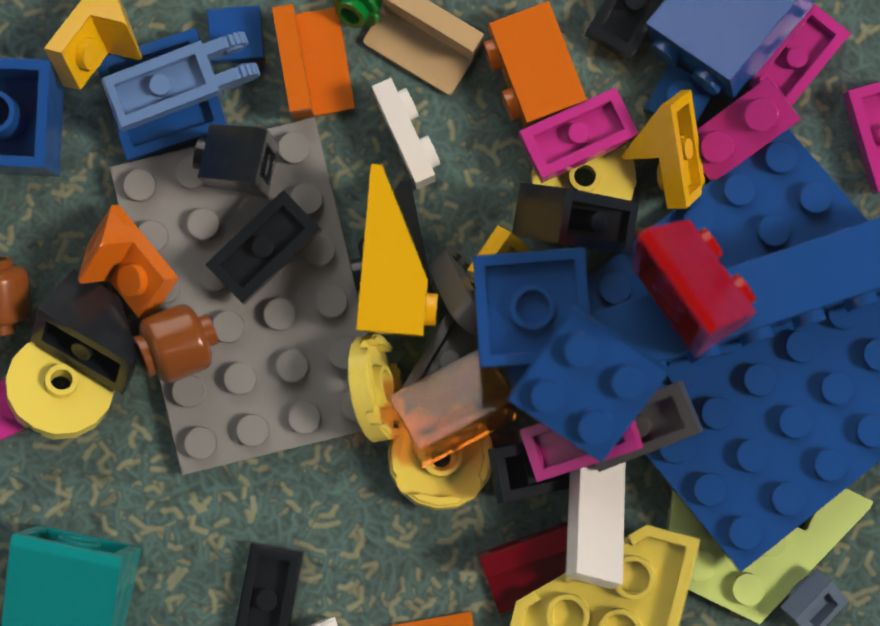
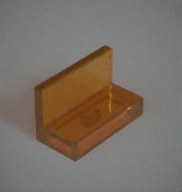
(453, 408)

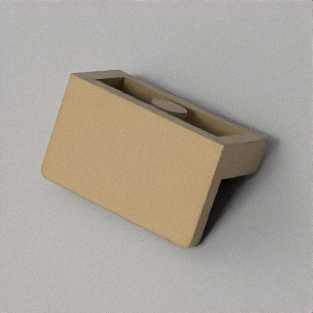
(425, 42)

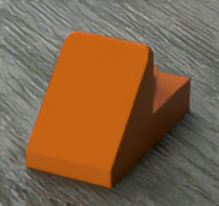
(129, 261)

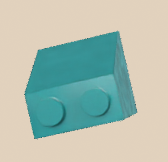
(68, 579)

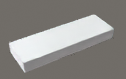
(596, 526)

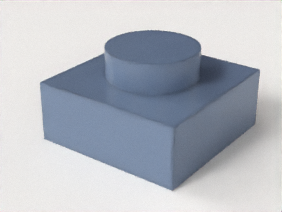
(814, 601)

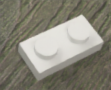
(398, 112)

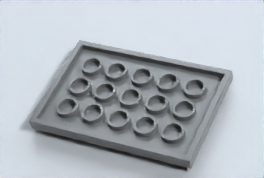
(284, 353)

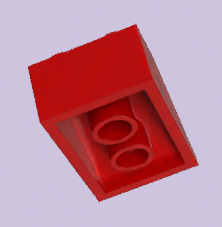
(691, 284)

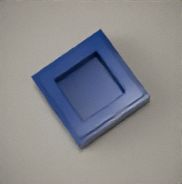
(235, 19)

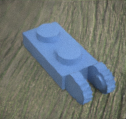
(175, 81)

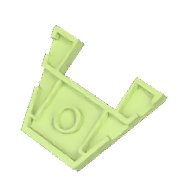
(773, 575)

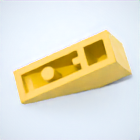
(392, 276)

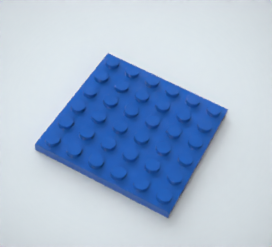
(779, 417)

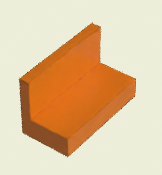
(313, 62)

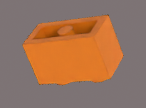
(533, 64)

